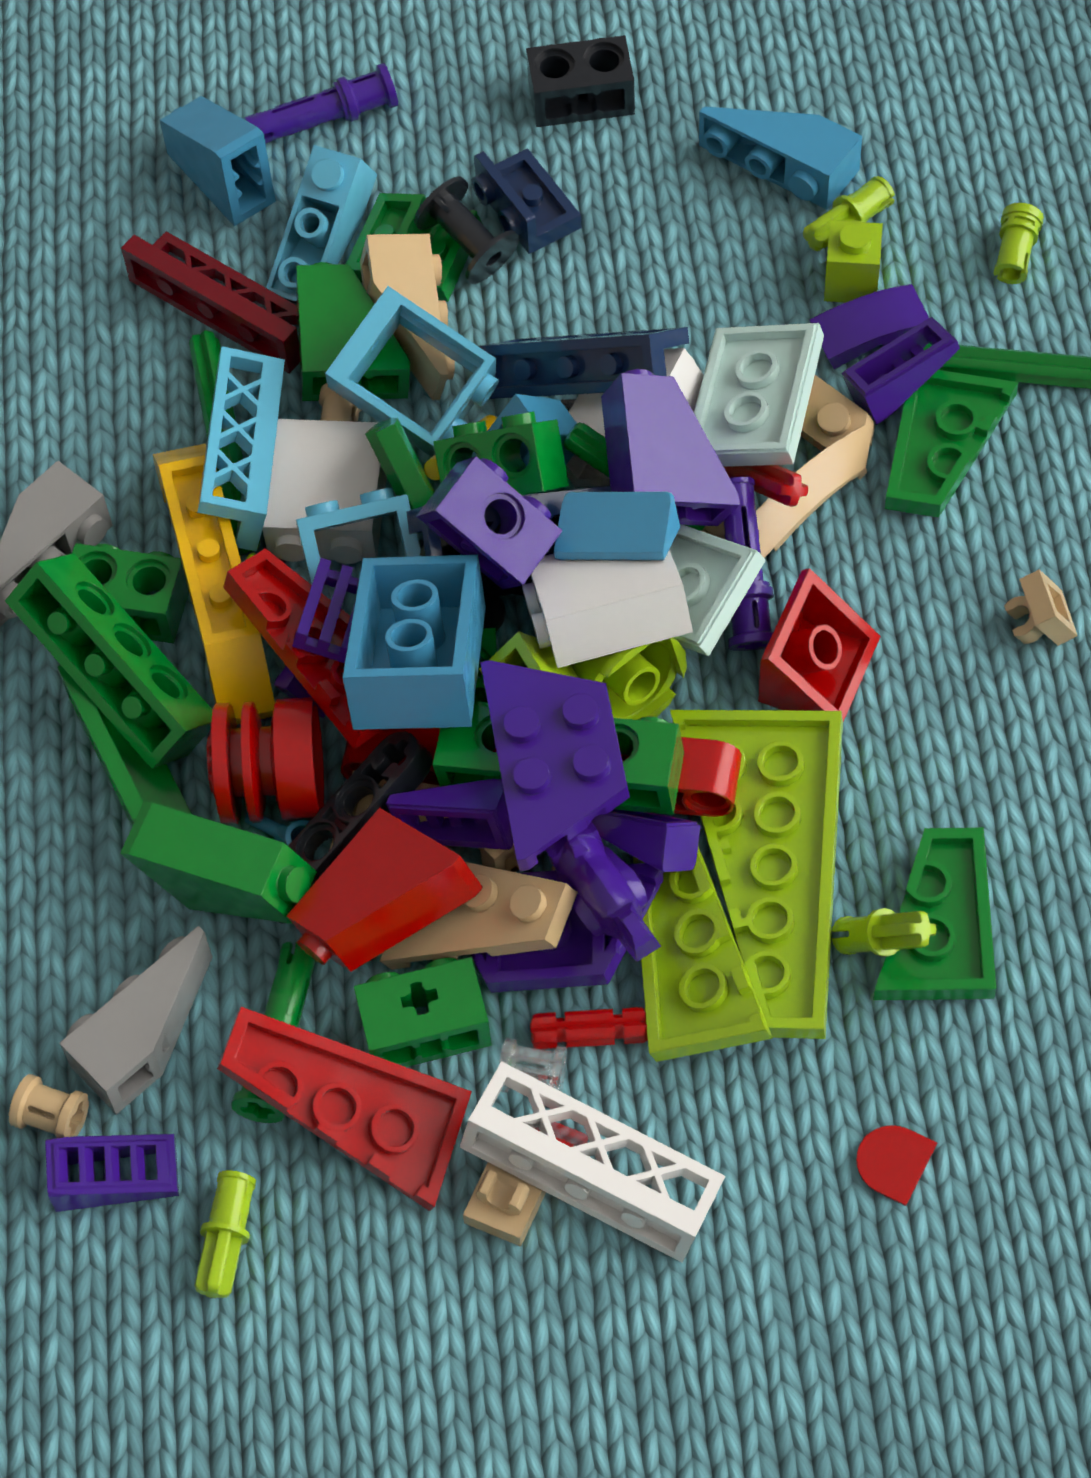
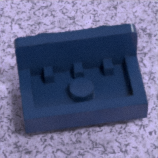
(525, 199)

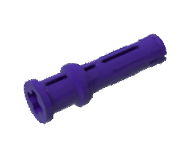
(343, 100)
(752, 618)

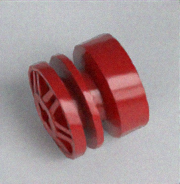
(266, 760)

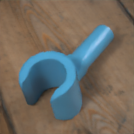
(279, 831)

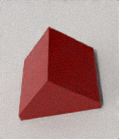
(815, 651)

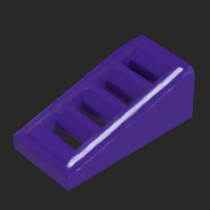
(899, 369)
(474, 813)
(653, 838)
(90, 1149)

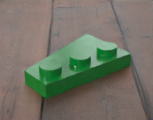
(941, 438)
(953, 890)

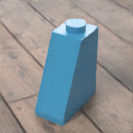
(221, 157)

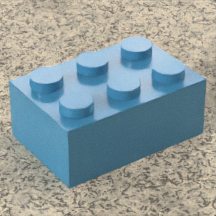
(415, 642)

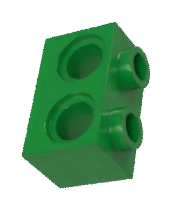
(502, 446)
(133, 575)

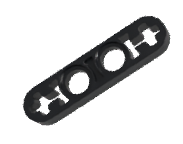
(336, 816)

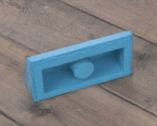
(616, 526)

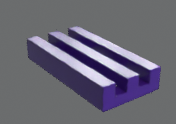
(342, 582)

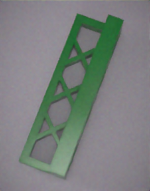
(125, 769)

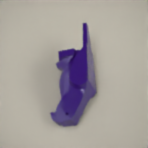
(607, 888)

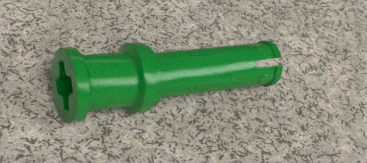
(286, 1005)

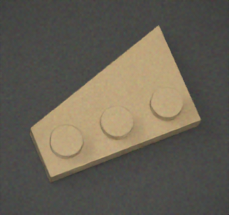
(504, 918)

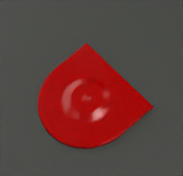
(894, 1161)

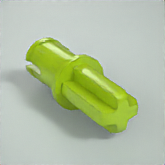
(859, 206)
(883, 932)
(224, 1234)

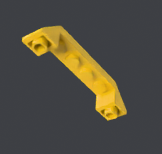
(207, 552)

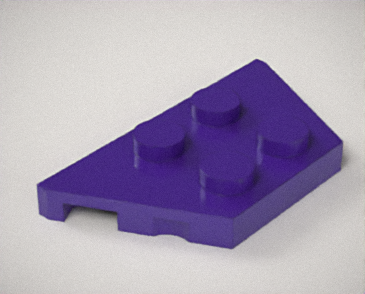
(553, 754)
(576, 961)

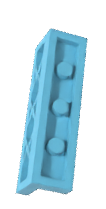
(254, 436)

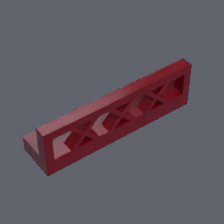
(210, 302)

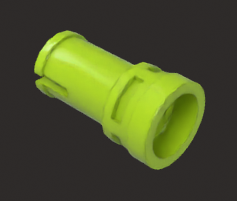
(1018, 234)

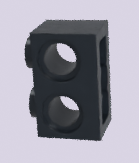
(580, 81)

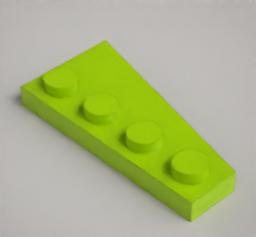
(696, 980)

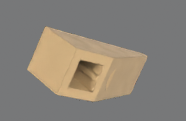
(414, 272)

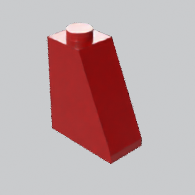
(380, 893)

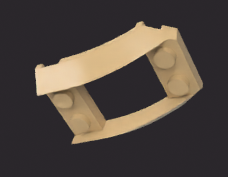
(844, 438)

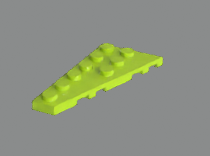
(779, 854)

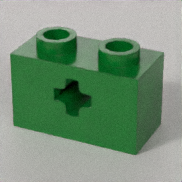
(451, 1026)

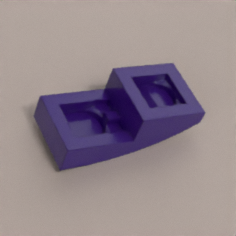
(869, 322)

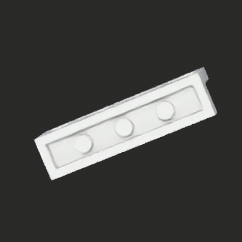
(588, 1182)

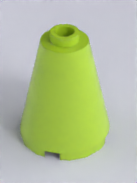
(638, 677)

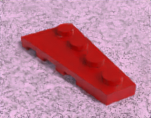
(274, 603)
(361, 1104)

